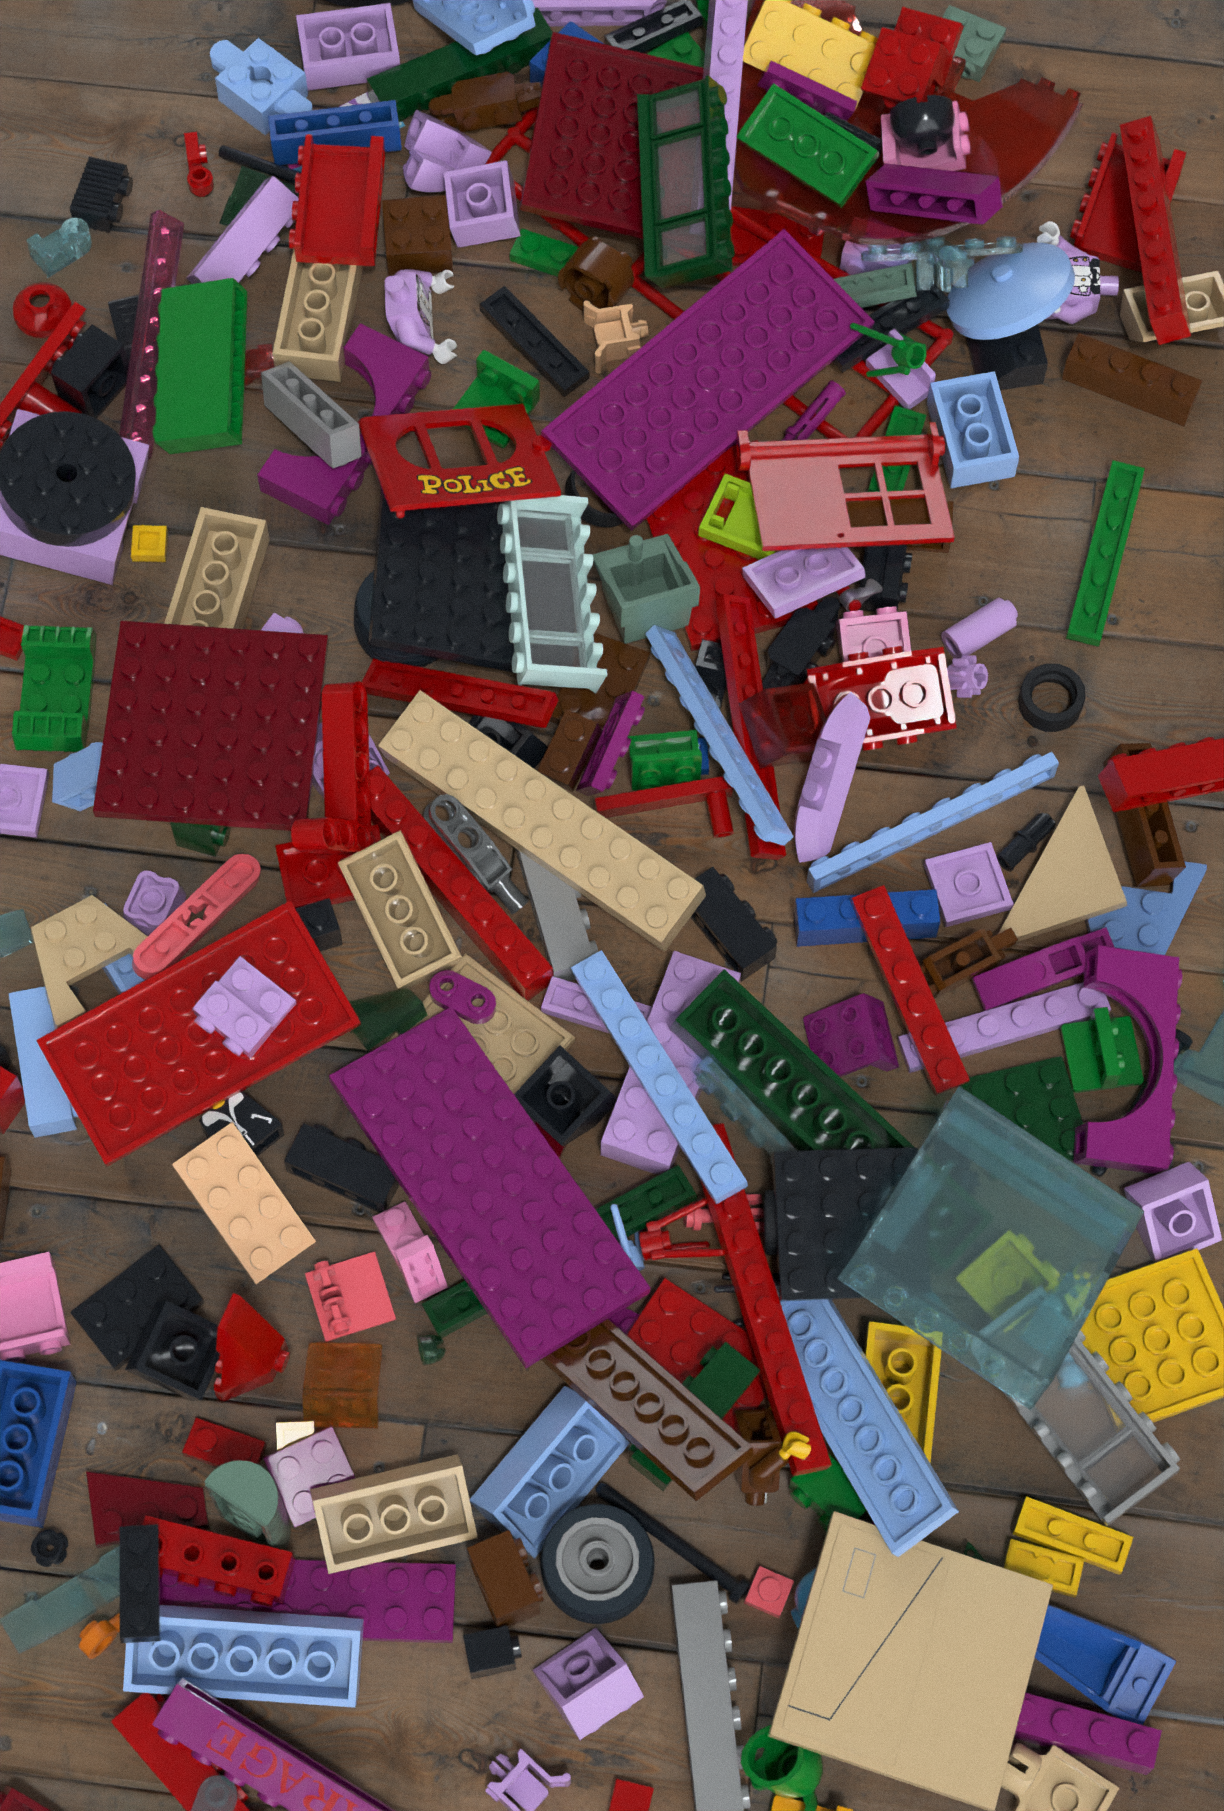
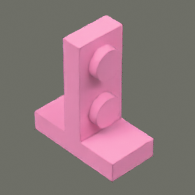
(411, 1251)

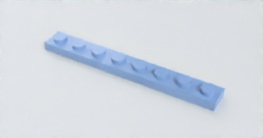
(722, 741)
(922, 826)
(659, 1077)

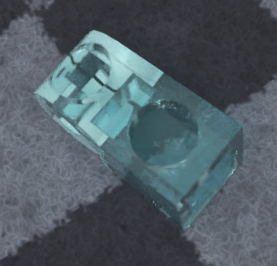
(61, 246)

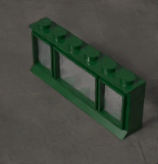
(685, 183)

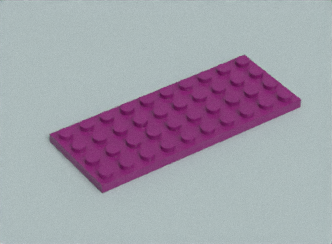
(706, 378)
(489, 1186)

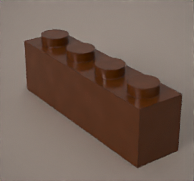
(1131, 379)
(904, 513)
(1149, 836)

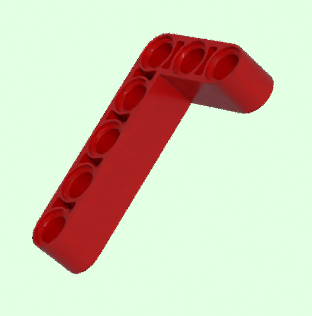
(346, 776)

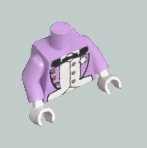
(1088, 283)
(410, 310)

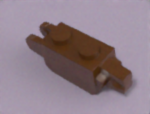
(485, 102)
(965, 960)

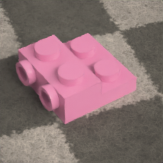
(873, 632)

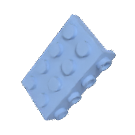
(479, 23)

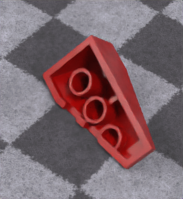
(248, 1350)

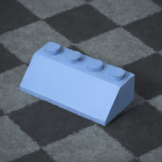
(549, 1470)

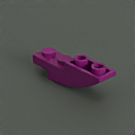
(1037, 970)

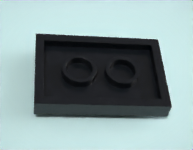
(122, 1307)

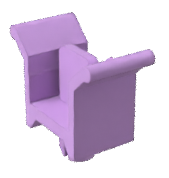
(521, 1783)

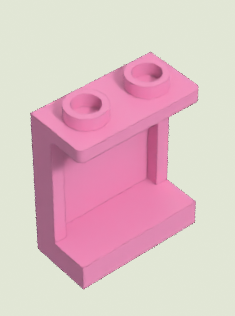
(947, 157)
(31, 1308)

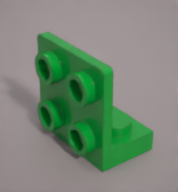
(499, 385)

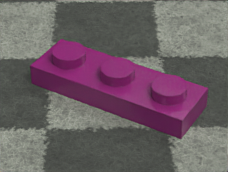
(808, 91)

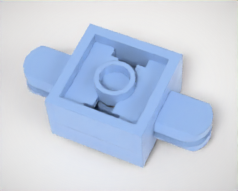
(245, 83)

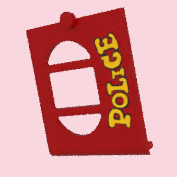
(413, 487)

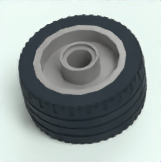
(602, 1535)

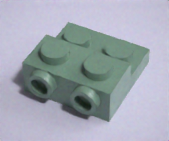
(977, 42)

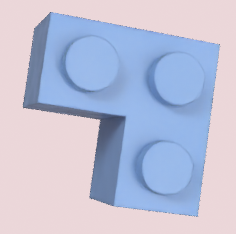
(77, 778)

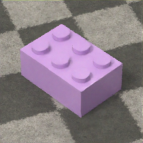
(347, 45)

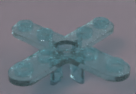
(949, 260)

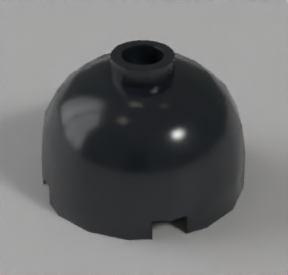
(923, 125)

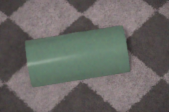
(250, 1502)

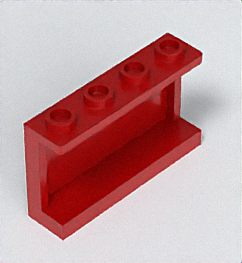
(338, 203)
(1108, 217)

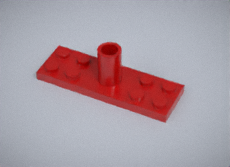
(28, 390)

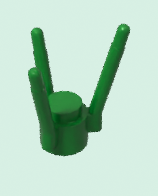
(905, 352)

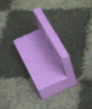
(909, 388)

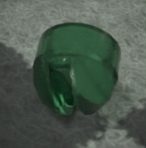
(428, 1348)

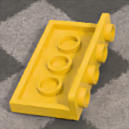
(810, 46)

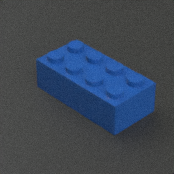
(32, 1432)

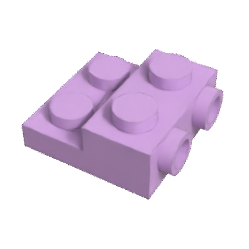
(243, 1008)

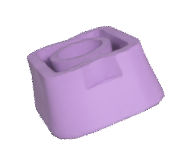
(152, 901)

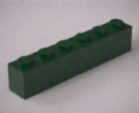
(436, 72)

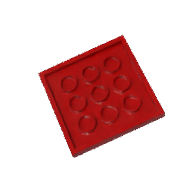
(680, 1332)

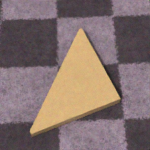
(1071, 877)

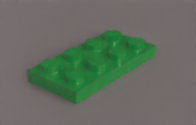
(807, 145)

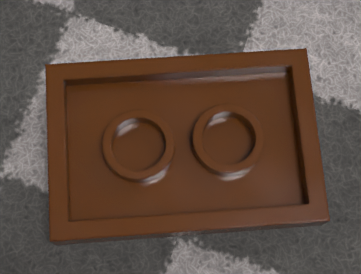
(624, 671)

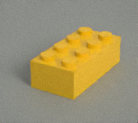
(909, 1373)

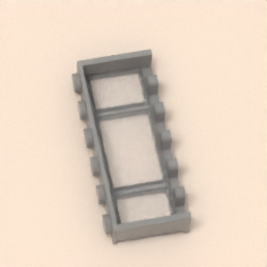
(1099, 1435)

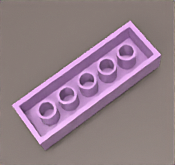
(636, 1129)

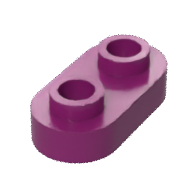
(462, 996)

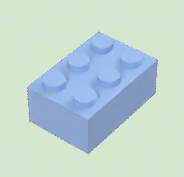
(975, 429)

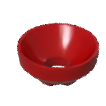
(40, 321)

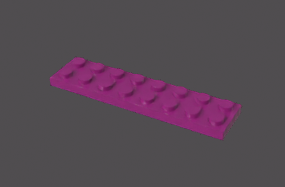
(393, 1598)

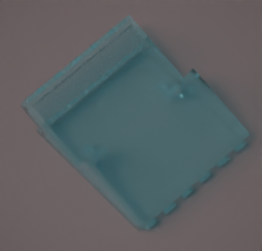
(992, 1247)

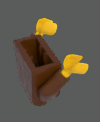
(762, 1471)

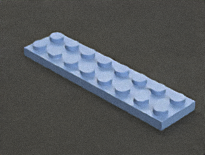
(866, 1428)

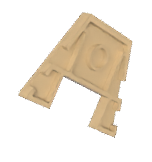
(77, 945)

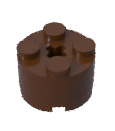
(597, 274)

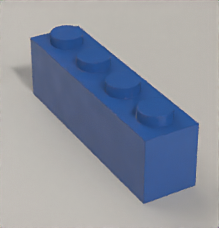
(334, 126)
(834, 921)

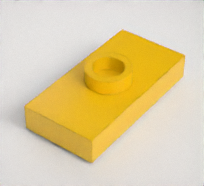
(1045, 1565)

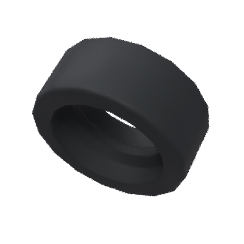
(1055, 674)

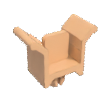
(614, 332)

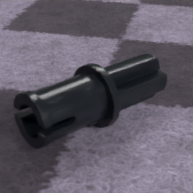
(1025, 841)

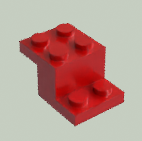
(912, 56)

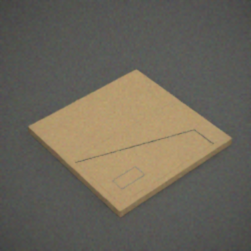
(912, 1663)

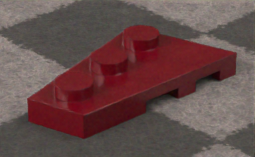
(126, 1501)

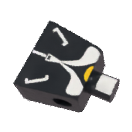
(253, 1122)

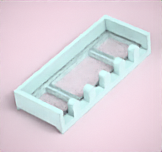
(550, 592)

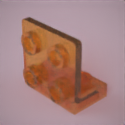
(342, 1385)

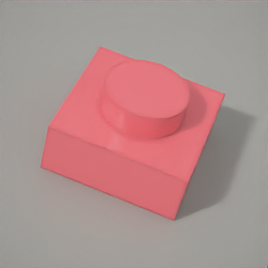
(769, 1592)

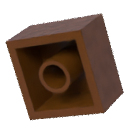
(417, 234)
(504, 1581)

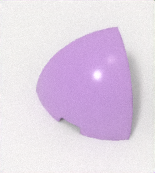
(438, 149)

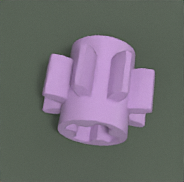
(967, 676)

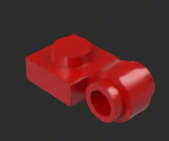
(199, 178)

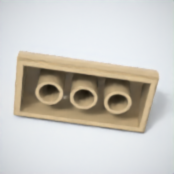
(400, 911)

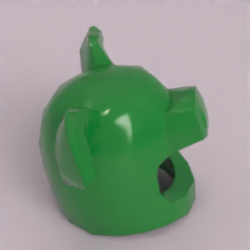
(782, 1768)

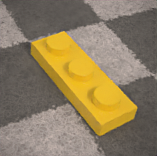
(1073, 1535)

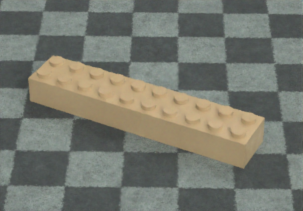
(543, 821)

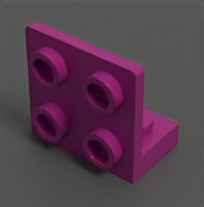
(852, 1035)

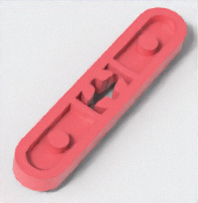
(218, 894)

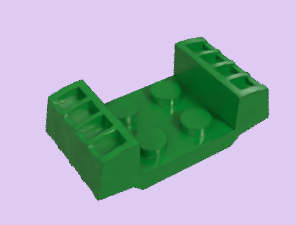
(55, 689)

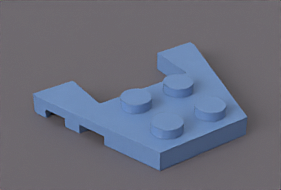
(1150, 916)

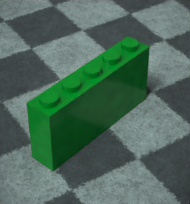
(200, 366)

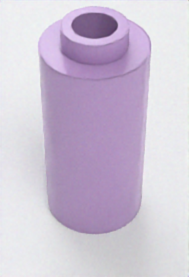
(980, 628)

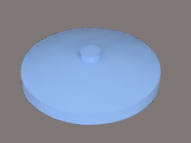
(1011, 292)

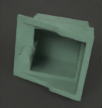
(647, 586)

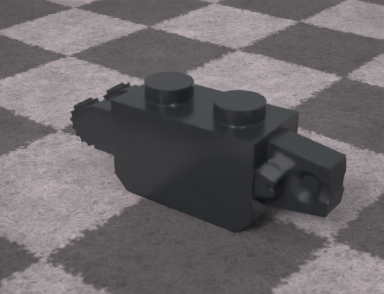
(802, 644)

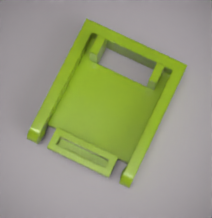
(741, 525)

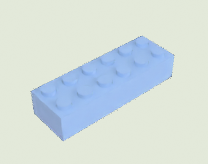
(251, 1656)

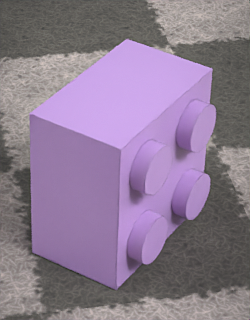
(482, 204)

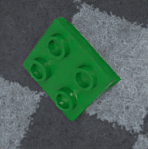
(664, 759)
(1101, 1052)

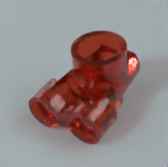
(257, 361)

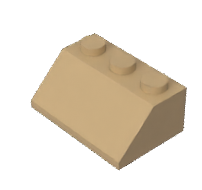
(1203, 299)

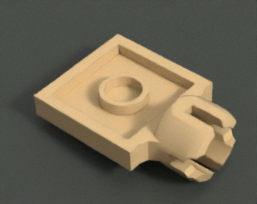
(1054, 1782)

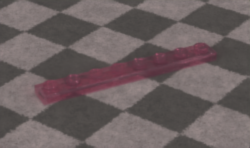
(158, 273)

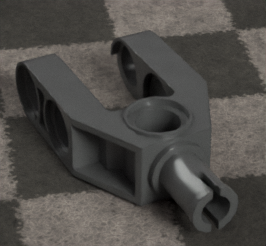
(482, 857)

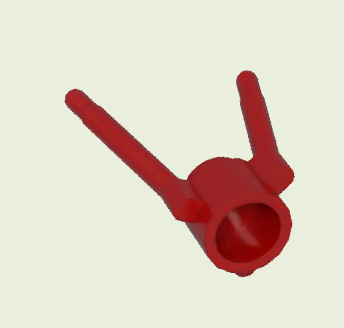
(658, 1243)

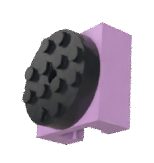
(72, 523)

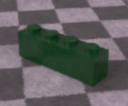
(717, 1386)

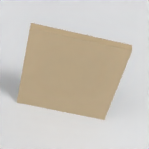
(518, 1034)

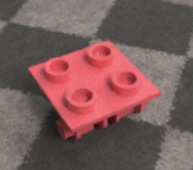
(349, 1296)

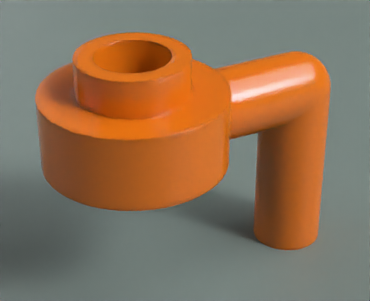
(98, 1636)

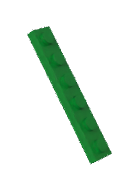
(1105, 553)

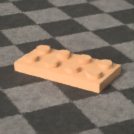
(243, 1203)

